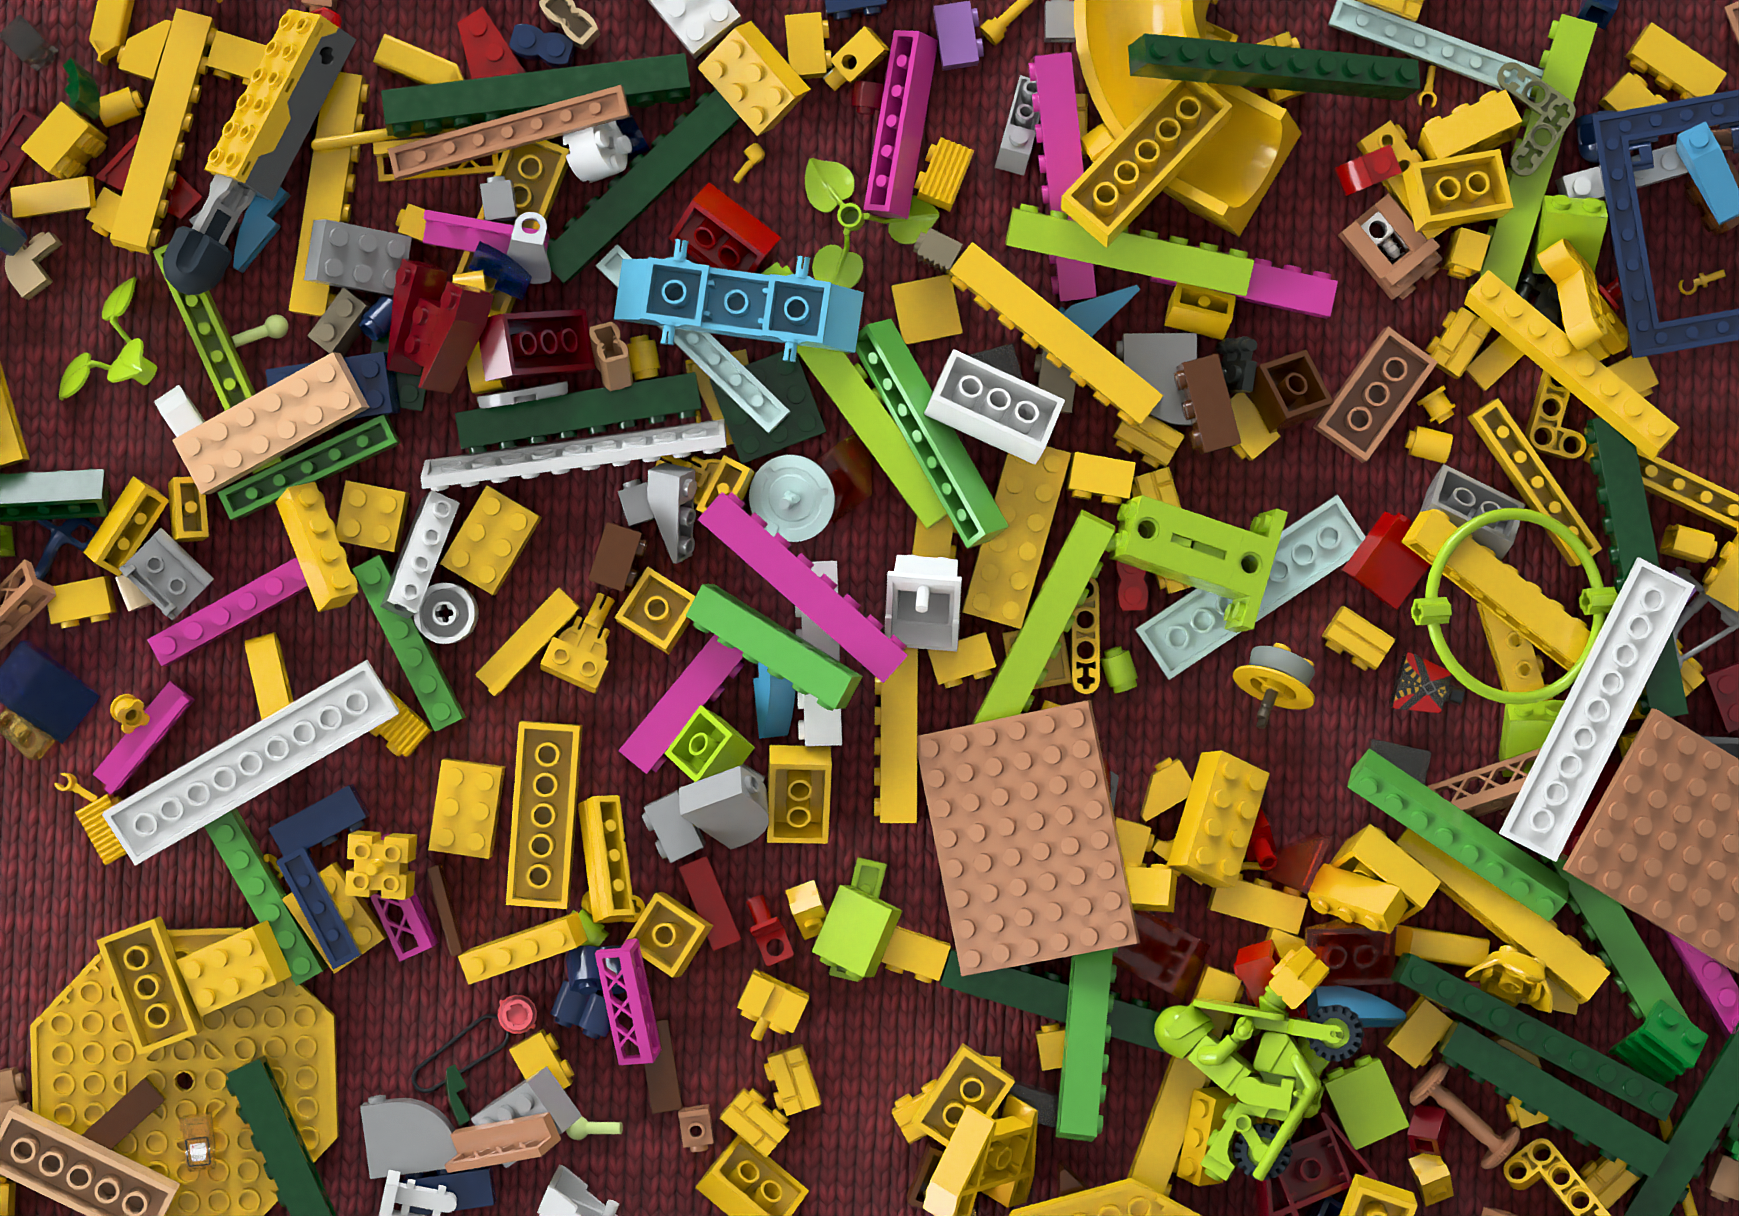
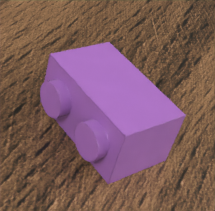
(957, 35)

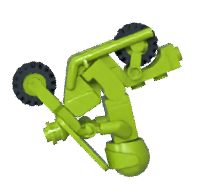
(1286, 1078)

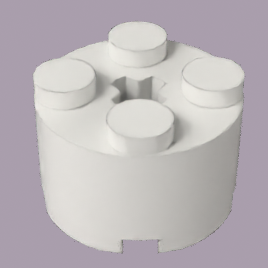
(597, 151)
(459, 625)

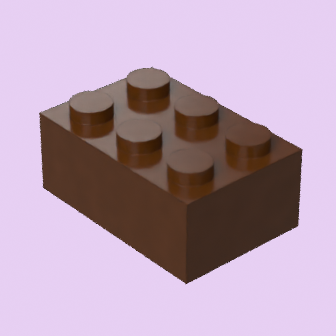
(1207, 404)

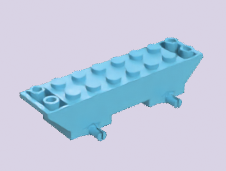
(738, 303)

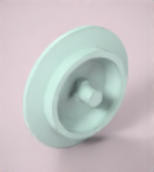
(792, 497)

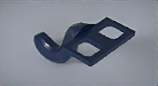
(59, 537)

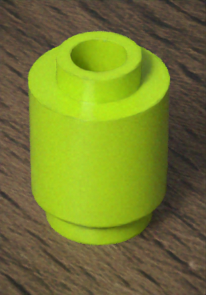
(1119, 669)
(594, 931)

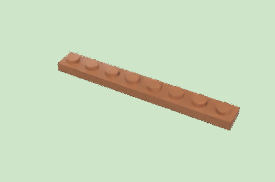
(509, 132)

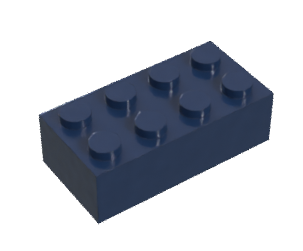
(371, 376)

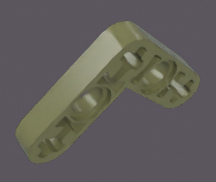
(1543, 108)

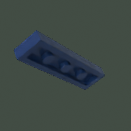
(319, 907)

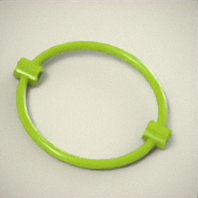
(1437, 610)

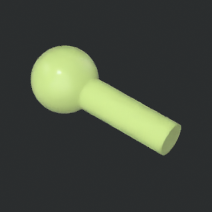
(274, 327)
(582, 1128)

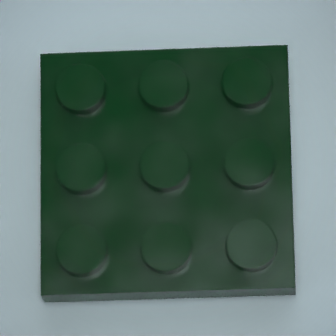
(790, 387)

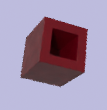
(1428, 1130)

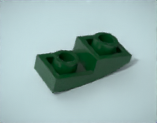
(82, 89)

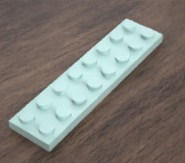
(1303, 556)

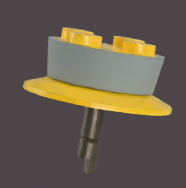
(1276, 679)

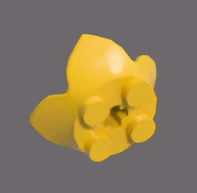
(1514, 977)

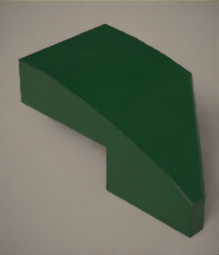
(453, 1084)

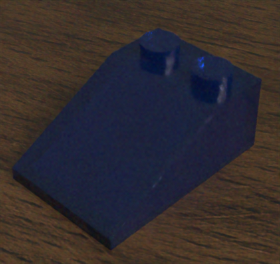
(44, 691)

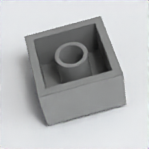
(675, 833)

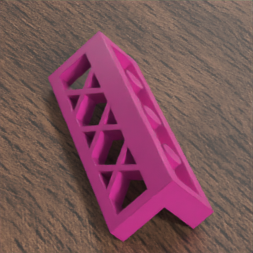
(466, 232)
(138, 745)
(416, 918)
(639, 1001)

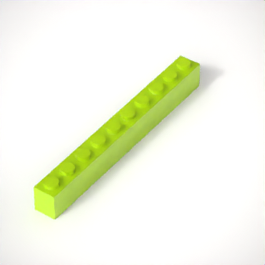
(1563, 72)
(871, 423)

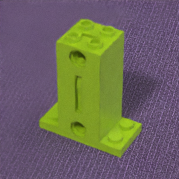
(1201, 552)

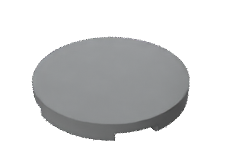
(523, 395)

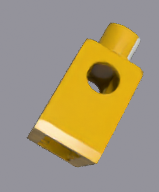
(867, 50)

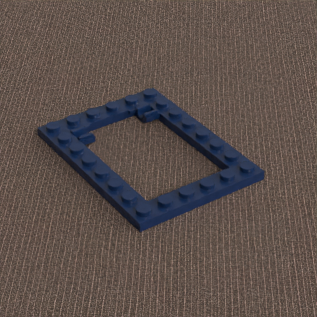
(1614, 139)

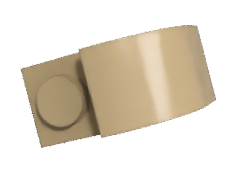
(24, 267)

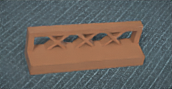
(23, 602)
(1488, 799)
(503, 1142)

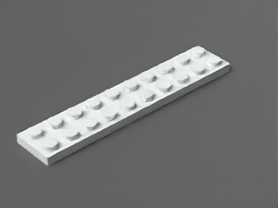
(564, 455)
(1596, 709)
(251, 762)

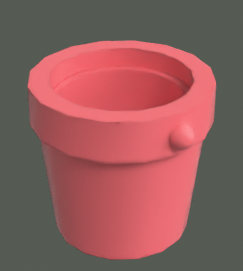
(517, 1014)

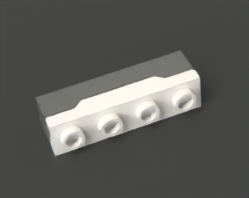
(419, 554)

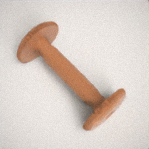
(1498, 1146)

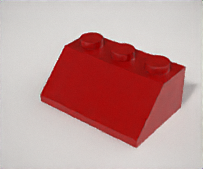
(724, 233)

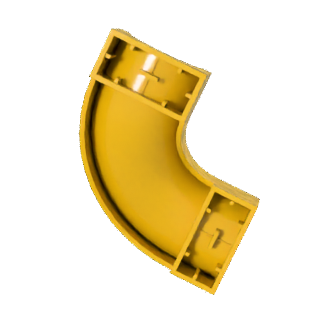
(1245, 155)

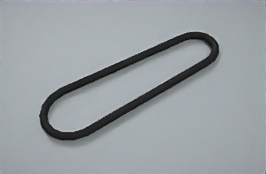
(448, 1044)

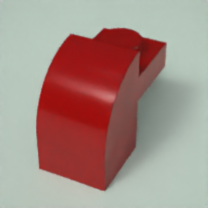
(1368, 170)

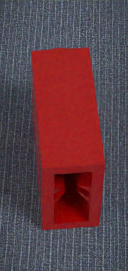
(1385, 563)

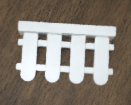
(414, 1195)

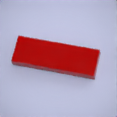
(710, 902)

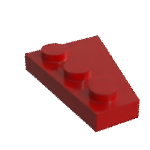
(486, 48)
(181, 198)

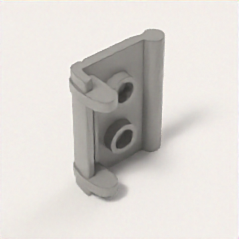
(166, 574)

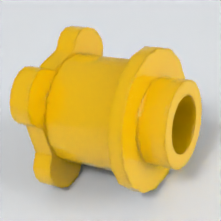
(1437, 405)
(129, 712)

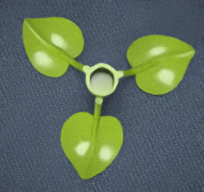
(826, 187)
(129, 362)

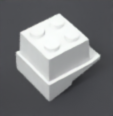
(924, 602)
(569, 1197)

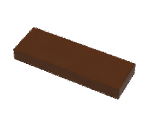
(446, 909)
(662, 1074)
(125, 1115)

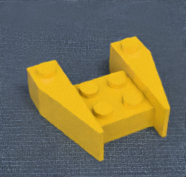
(986, 1158)

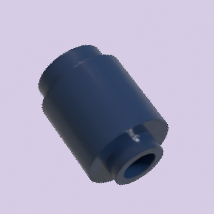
(377, 319)

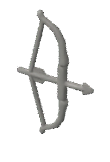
(1728, 615)

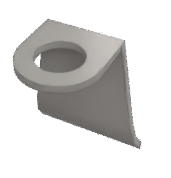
(529, 249)

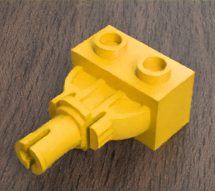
(715, 477)
(580, 654)

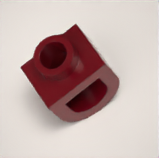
(867, 97)

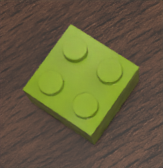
(708, 746)

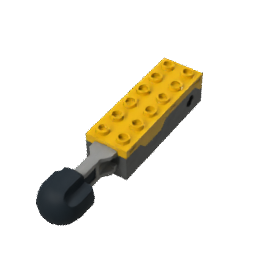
(260, 140)

